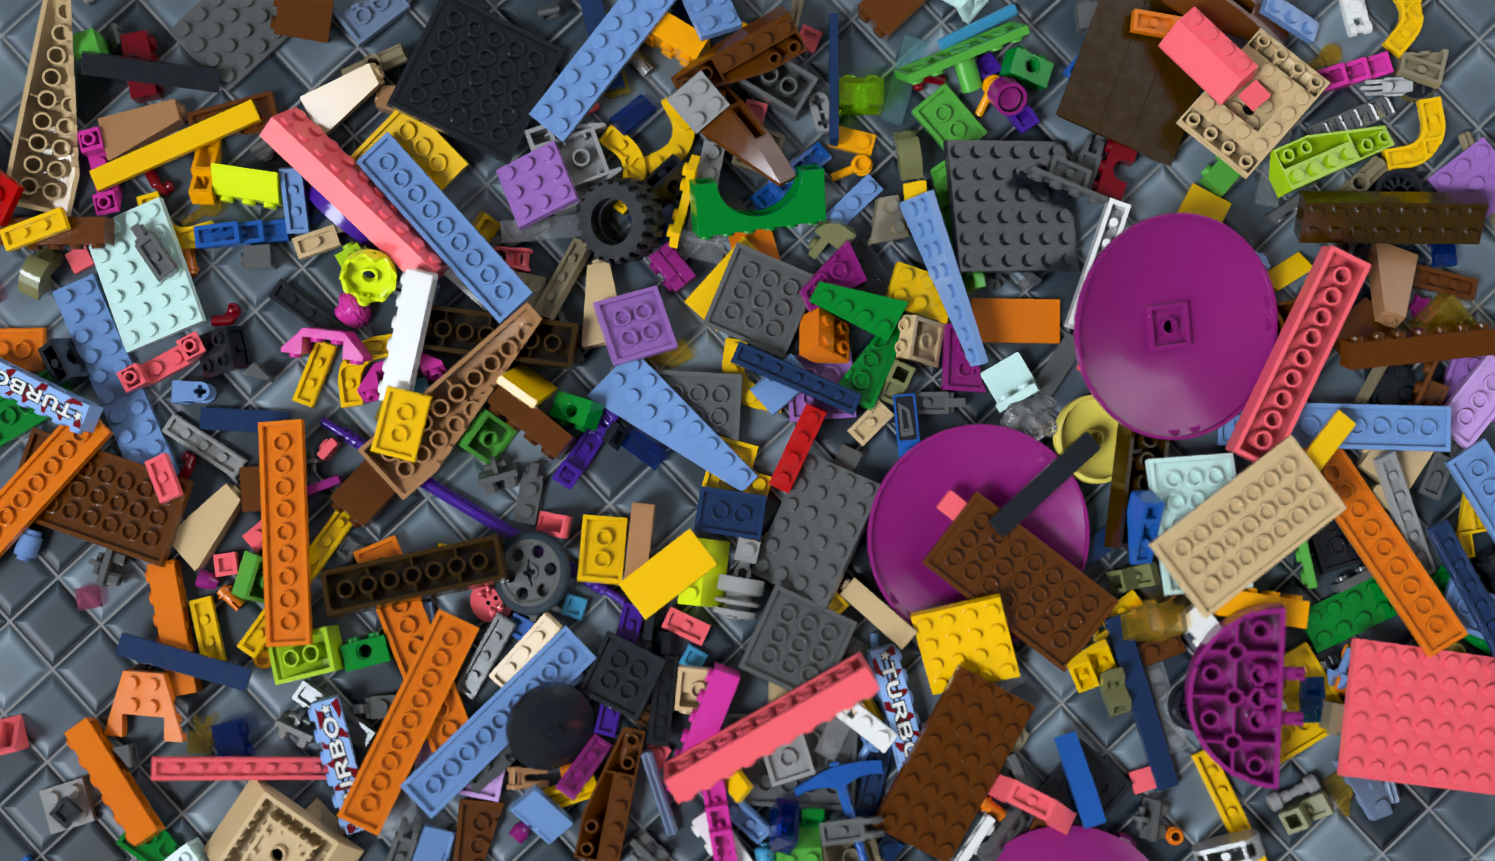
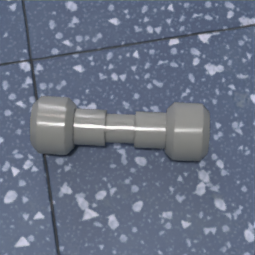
(1309, 784)

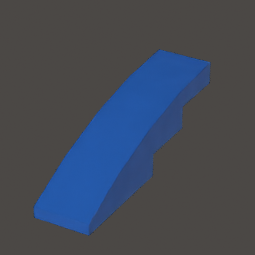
(772, 193)
(240, 234)
(1080, 780)

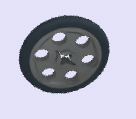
(557, 583)

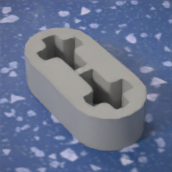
(815, 113)

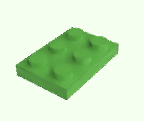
(947, 118)

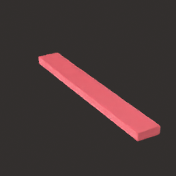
(238, 768)

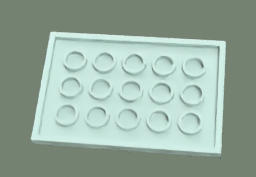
(140, 303)
(1183, 486)

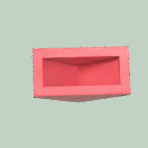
(554, 524)
(13, 735)

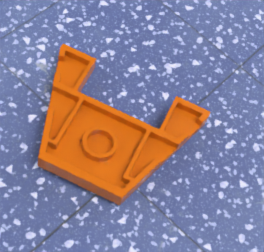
(145, 695)

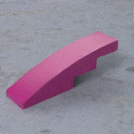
(1357, 71)
(719, 823)

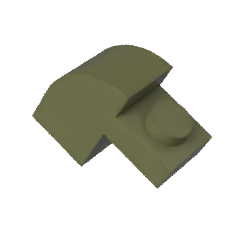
(908, 155)
(832, 232)
(37, 271)
(896, 380)
(1133, 577)
(1114, 691)
(1304, 810)

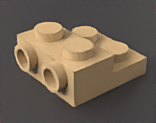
(919, 340)
(689, 682)

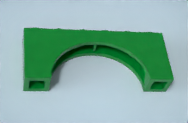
(800, 205)

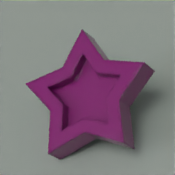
(1417, 304)

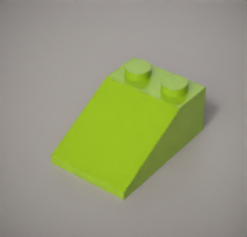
(307, 661)

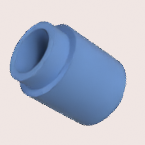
(28, 545)

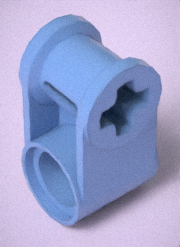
(190, 392)

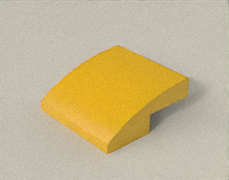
(1089, 664)

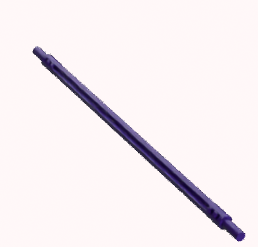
(471, 510)

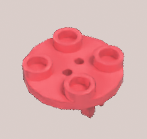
(479, 605)

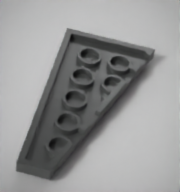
(711, 395)

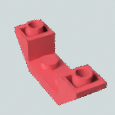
(185, 354)
(1033, 802)

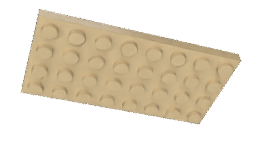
(1247, 526)

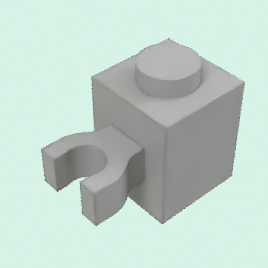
(747, 553)

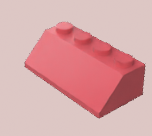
(1208, 56)

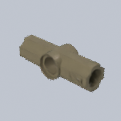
(388, 59)
(1366, 175)

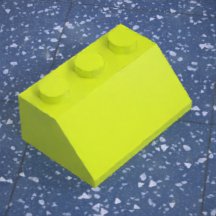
(246, 185)
(705, 588)

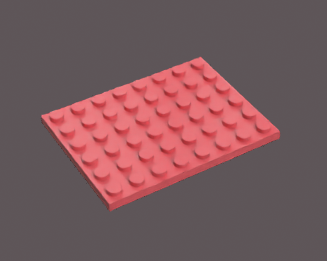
(1419, 717)

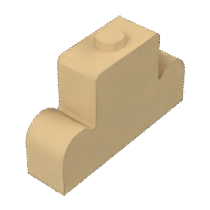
(1411, 464)

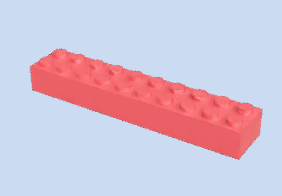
(349, 190)
(1299, 353)
(770, 727)

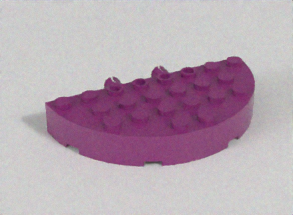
(1238, 690)

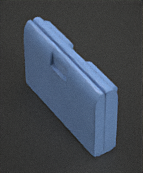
(772, 394)
(541, 814)
(434, 844)

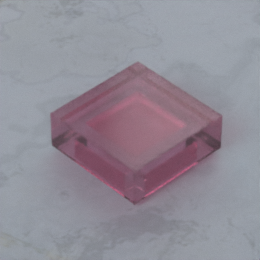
(88, 597)

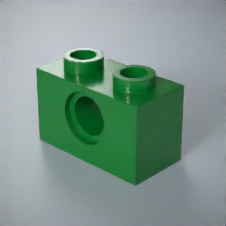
(1015, 67)
(577, 411)
(354, 657)

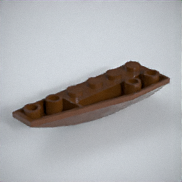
(1233, 17)
(748, 51)
(748, 140)
(610, 804)

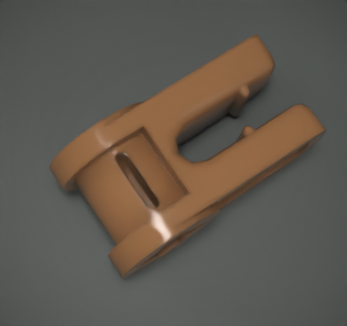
(522, 782)

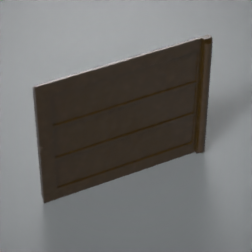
(1128, 84)

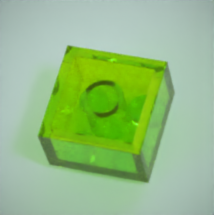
(861, 95)

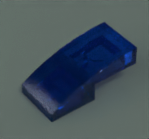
(1443, 255)
(644, 448)
(1311, 699)

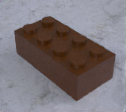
(535, 423)

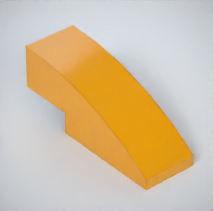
(201, 184)

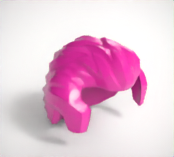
(351, 312)

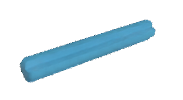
(978, 26)

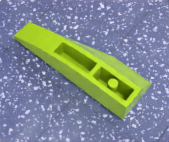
(1323, 155)

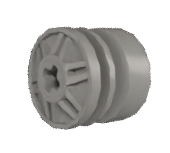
(738, 597)

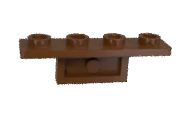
(1428, 391)

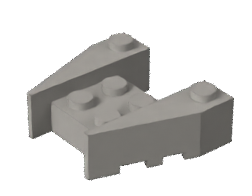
(581, 156)

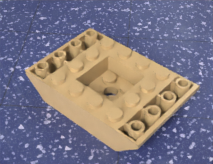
(1248, 139)
(270, 820)

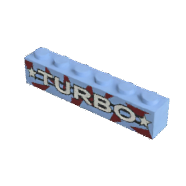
(48, 398)
(895, 698)
(337, 750)

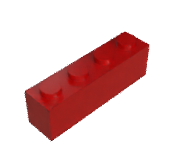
(798, 447)

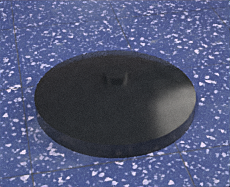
(549, 726)

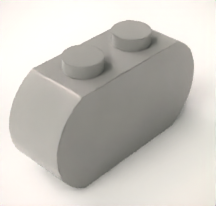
(1235, 846)

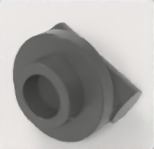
(262, 151)

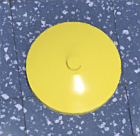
(1087, 415)

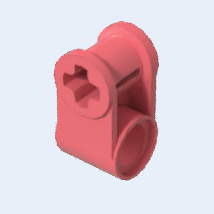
(514, 257)

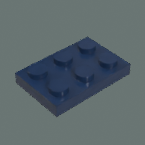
(730, 513)

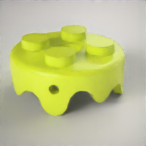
(364, 288)

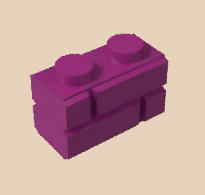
(672, 268)

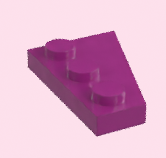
(839, 269)
(956, 370)

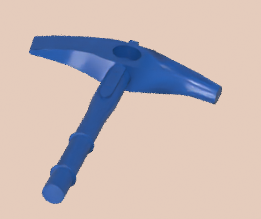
(838, 777)

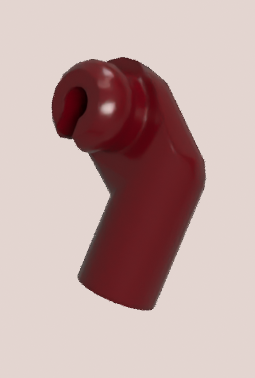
(936, 80)
(157, 184)
(229, 318)
(190, 461)

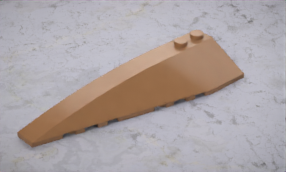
(455, 402)

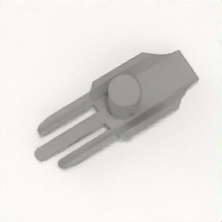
(1390, 86)

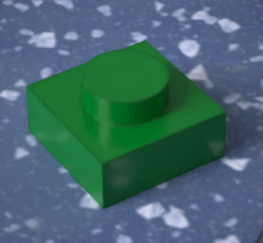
(812, 817)

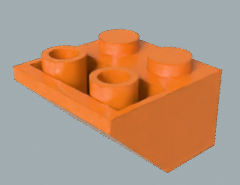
(823, 337)

